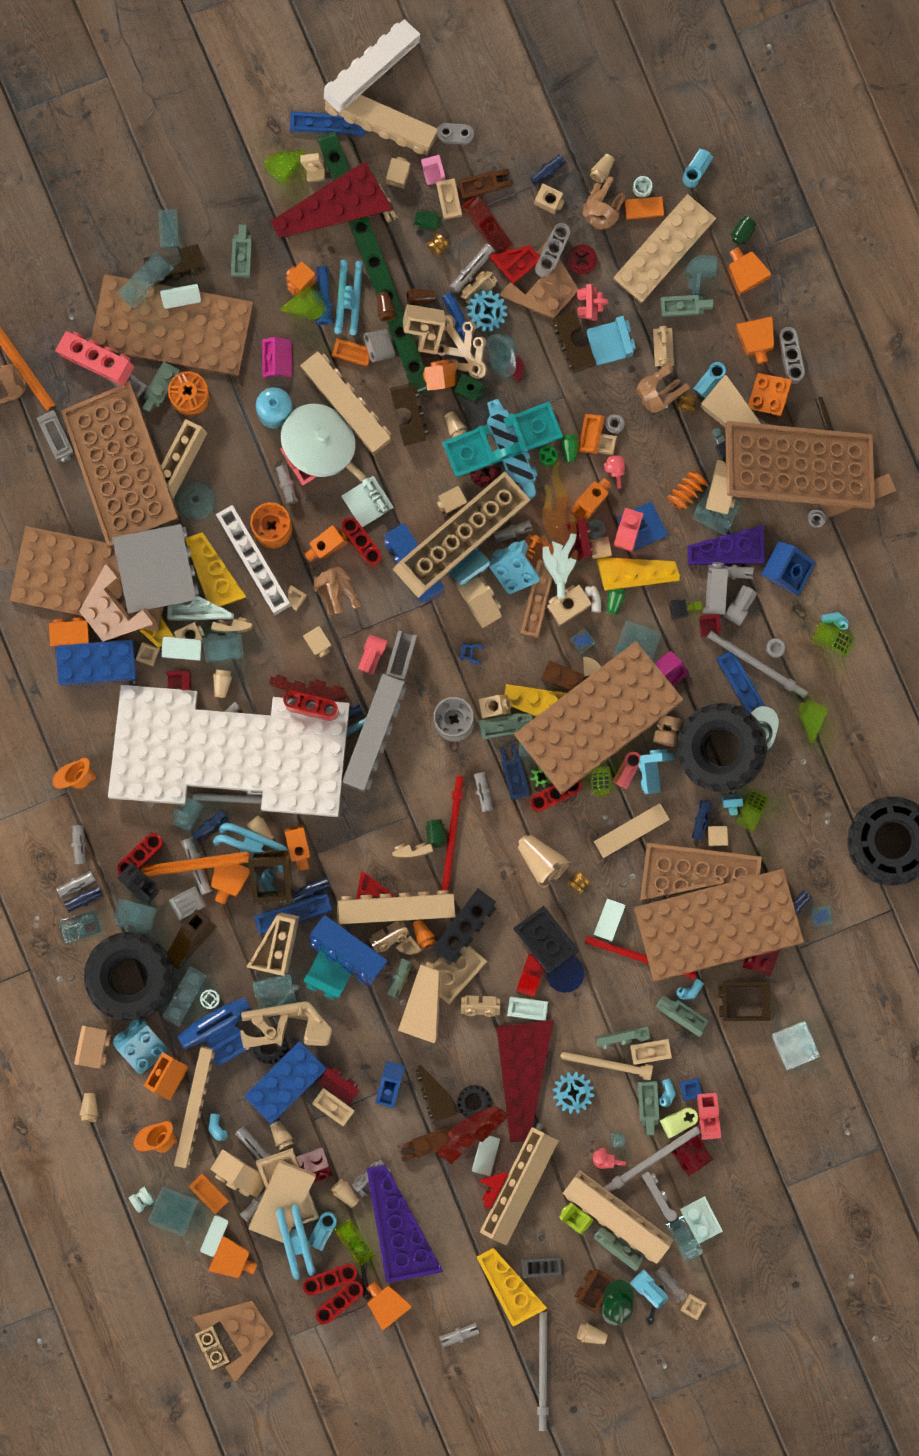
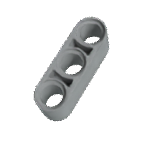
(548, 257)
(791, 346)

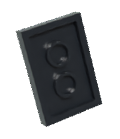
(546, 940)

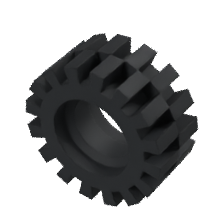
(270, 1058)
(466, 1093)

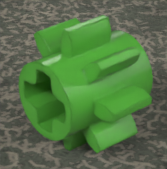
(543, 782)

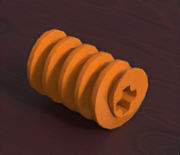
(687, 490)

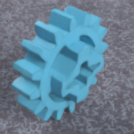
(490, 317)
(562, 1095)

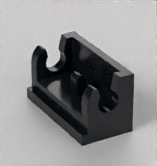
(138, 883)

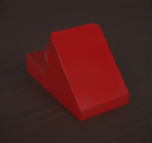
(530, 977)
(495, 1182)

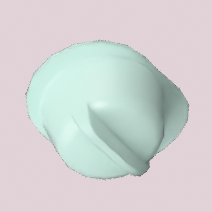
(769, 722)

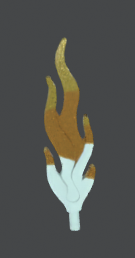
(562, 540)

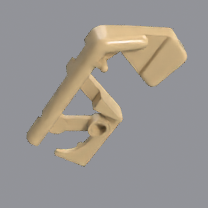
(316, 1032)

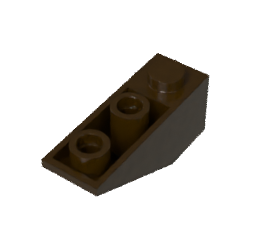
(190, 937)
(439, 1099)

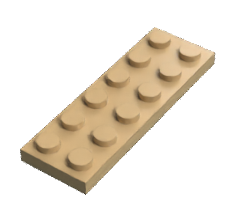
(664, 248)

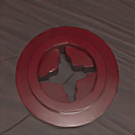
(582, 250)
(485, 481)

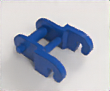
(462, 656)

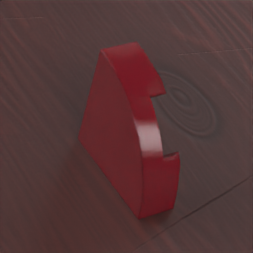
(518, 374)

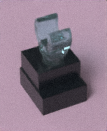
(721, 447)

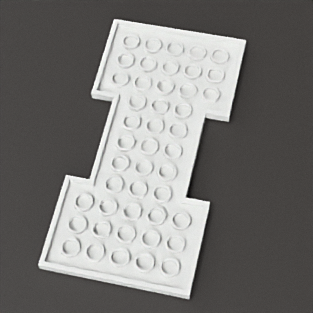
(171, 745)

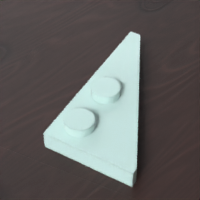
(197, 610)

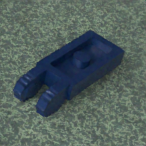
(514, 774)

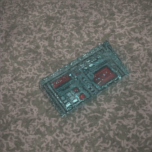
(80, 926)

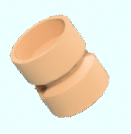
(666, 737)

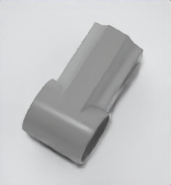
(738, 609)

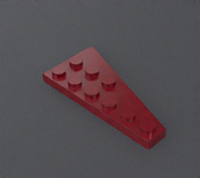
(341, 201)
(522, 1061)

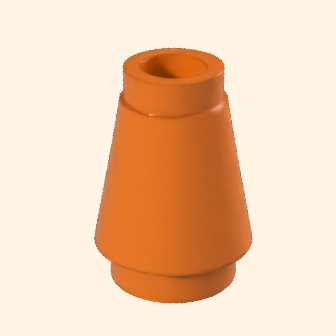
(423, 934)

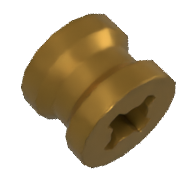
(438, 244)
(687, 403)
(579, 882)

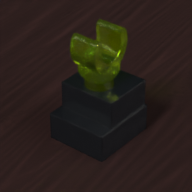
(680, 609)

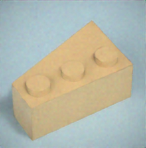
(277, 946)

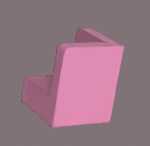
(433, 169)

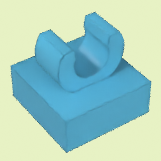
(731, 802)

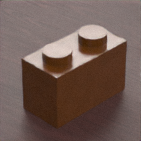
(561, 676)

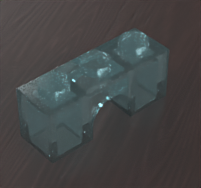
(137, 286)
(184, 996)

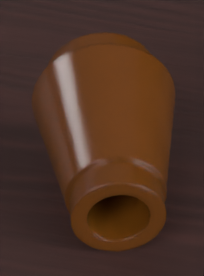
(420, 296)
(385, 308)

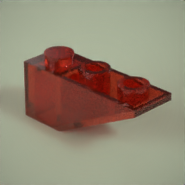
(486, 224)

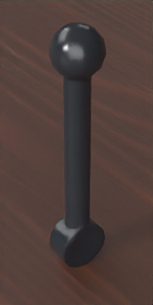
(366, 1295)
(649, 1320)

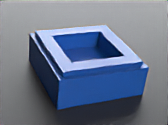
(690, 1089)

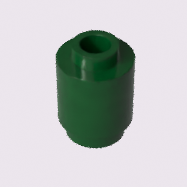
(428, 220)
(743, 230)
(436, 833)

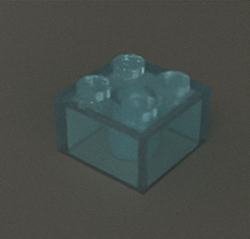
(173, 1211)

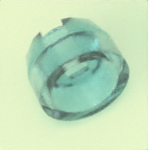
(617, 1140)

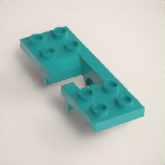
(472, 450)

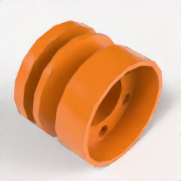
(185, 404)
(267, 515)

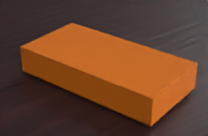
(644, 208)
(351, 352)
(591, 433)
(209, 1193)

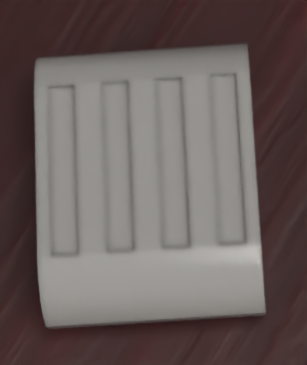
(379, 345)
(186, 903)

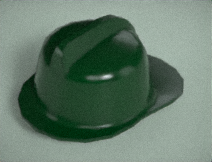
(617, 1302)

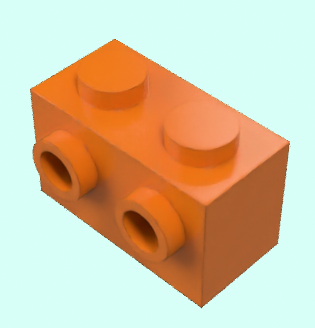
(300, 278)
(440, 375)
(69, 632)
(168, 1073)

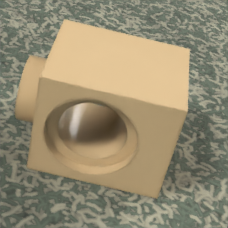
(398, 172)
(546, 191)
(451, 501)
(181, 633)
(318, 642)
(488, 709)

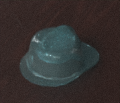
(502, 354)

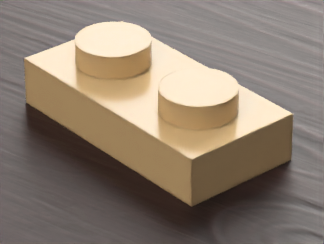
(449, 199)
(650, 1051)
(333, 1107)

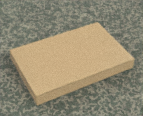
(458, 974)

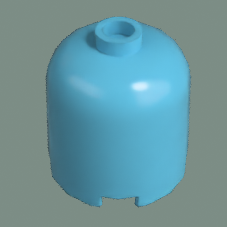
(273, 407)

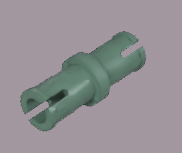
(400, 978)

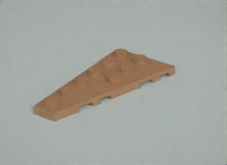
(684, 869)

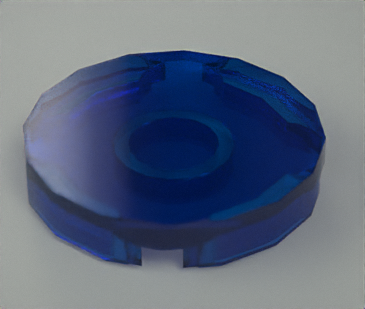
(567, 976)

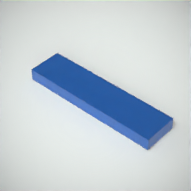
(323, 124)
(740, 681)
(304, 909)

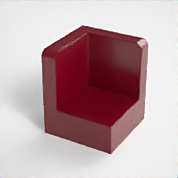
(709, 623)
(179, 680)

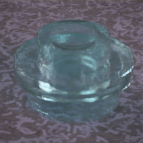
(599, 524)

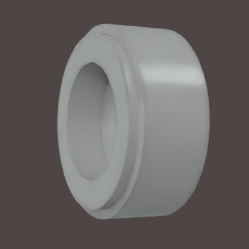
(775, 648)

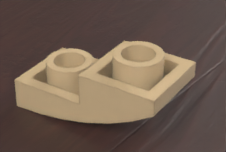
(240, 625)
(406, 852)
(212, 1348)

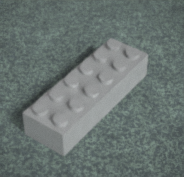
(373, 733)

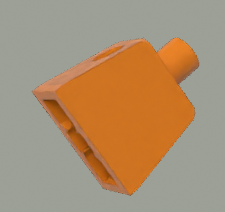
(747, 271)
(757, 338)
(591, 499)
(334, 541)
(297, 838)
(229, 880)
(231, 1259)
(386, 1304)

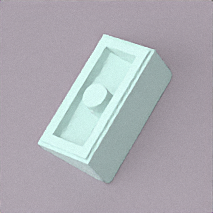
(180, 296)
(181, 648)
(609, 919)
(486, 1156)
(214, 1235)

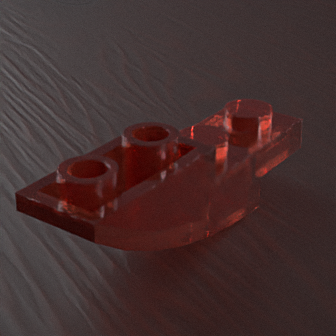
(315, 688)
(475, 1127)

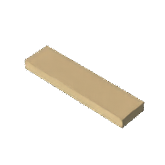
(631, 830)

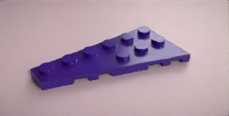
(400, 1239)

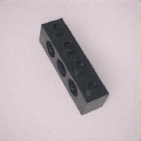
(477, 900)

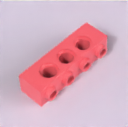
(117, 373)

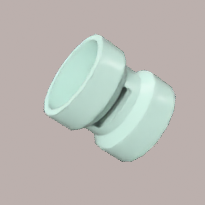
(644, 184)
(210, 999)
(146, 1198)

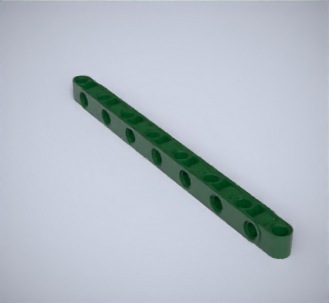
(378, 275)

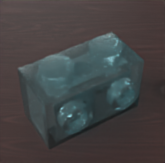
(223, 647)
(135, 915)

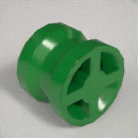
(549, 452)

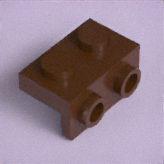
(592, 1293)

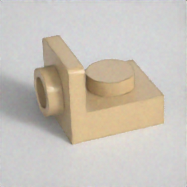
(314, 166)

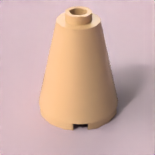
(542, 860)

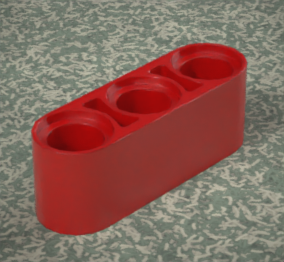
(364, 550)
(317, 712)
(549, 801)
(144, 846)
(320, 1279)
(334, 1310)

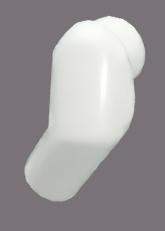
(596, 598)

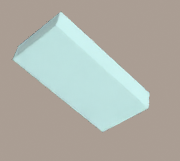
(527, 1008)

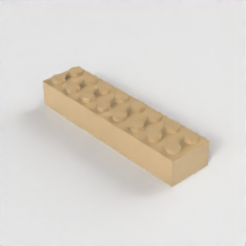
(461, 534)

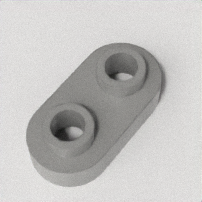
(455, 135)

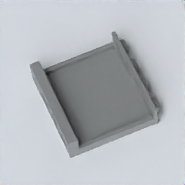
(155, 568)

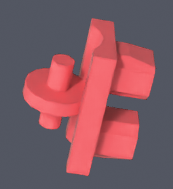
(593, 300)

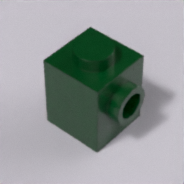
(469, 389)

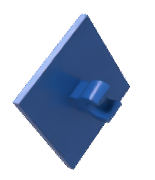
(651, 527)

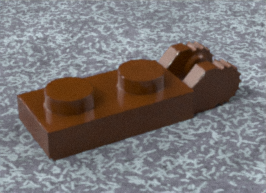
(483, 184)
(426, 1144)

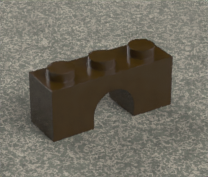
(190, 263)
(578, 357)
(413, 430)

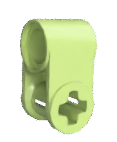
(675, 1122)

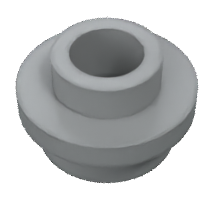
(619, 419)
(814, 521)

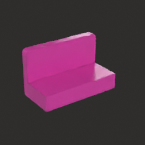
(276, 357)
(672, 668)

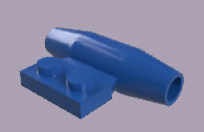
(218, 1031)

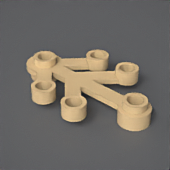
(464, 348)

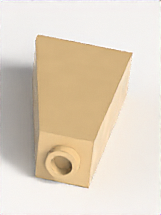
(727, 404)
(422, 1009)

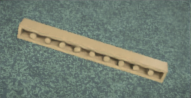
(193, 1108)

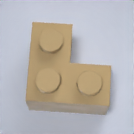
(425, 323)
(717, 497)
(479, 599)
(238, 1174)

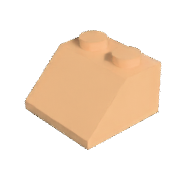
(92, 1047)

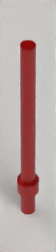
(457, 796)
(624, 952)

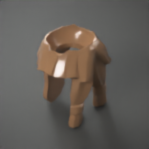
(595, 207)
(12, 382)
(648, 390)
(331, 586)

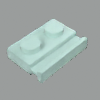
(701, 1220)

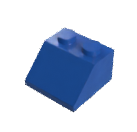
(788, 568)

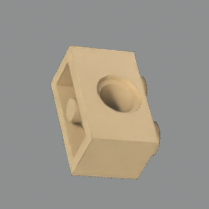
(563, 615)

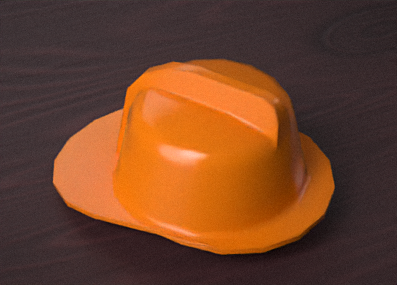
(76, 774)
(156, 1137)

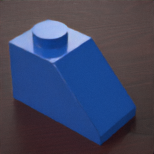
(390, 1084)

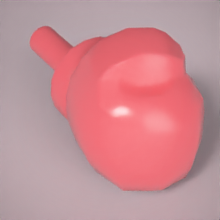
(616, 467)
(604, 1160)

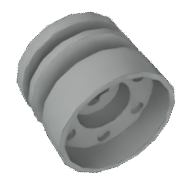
(452, 708)

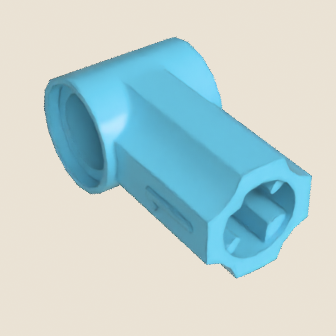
(697, 167)
(709, 381)
(322, 1232)
(646, 1286)

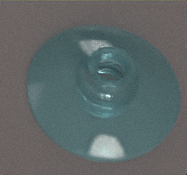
(202, 507)

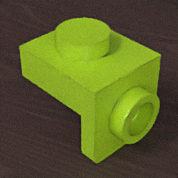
(576, 1218)

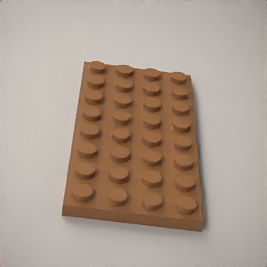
(194, 335)
(119, 463)
(799, 465)
(60, 571)
(598, 717)
(718, 925)

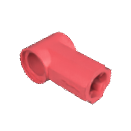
(373, 649)
(626, 772)

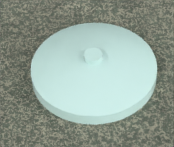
(317, 440)

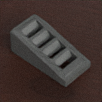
(524, 1267)

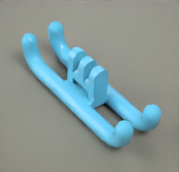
(348, 297)
(252, 842)
(295, 1242)

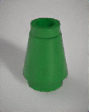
(570, 447)
(615, 600)

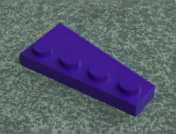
(736, 548)

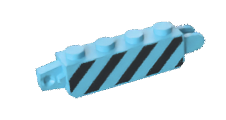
(517, 466)

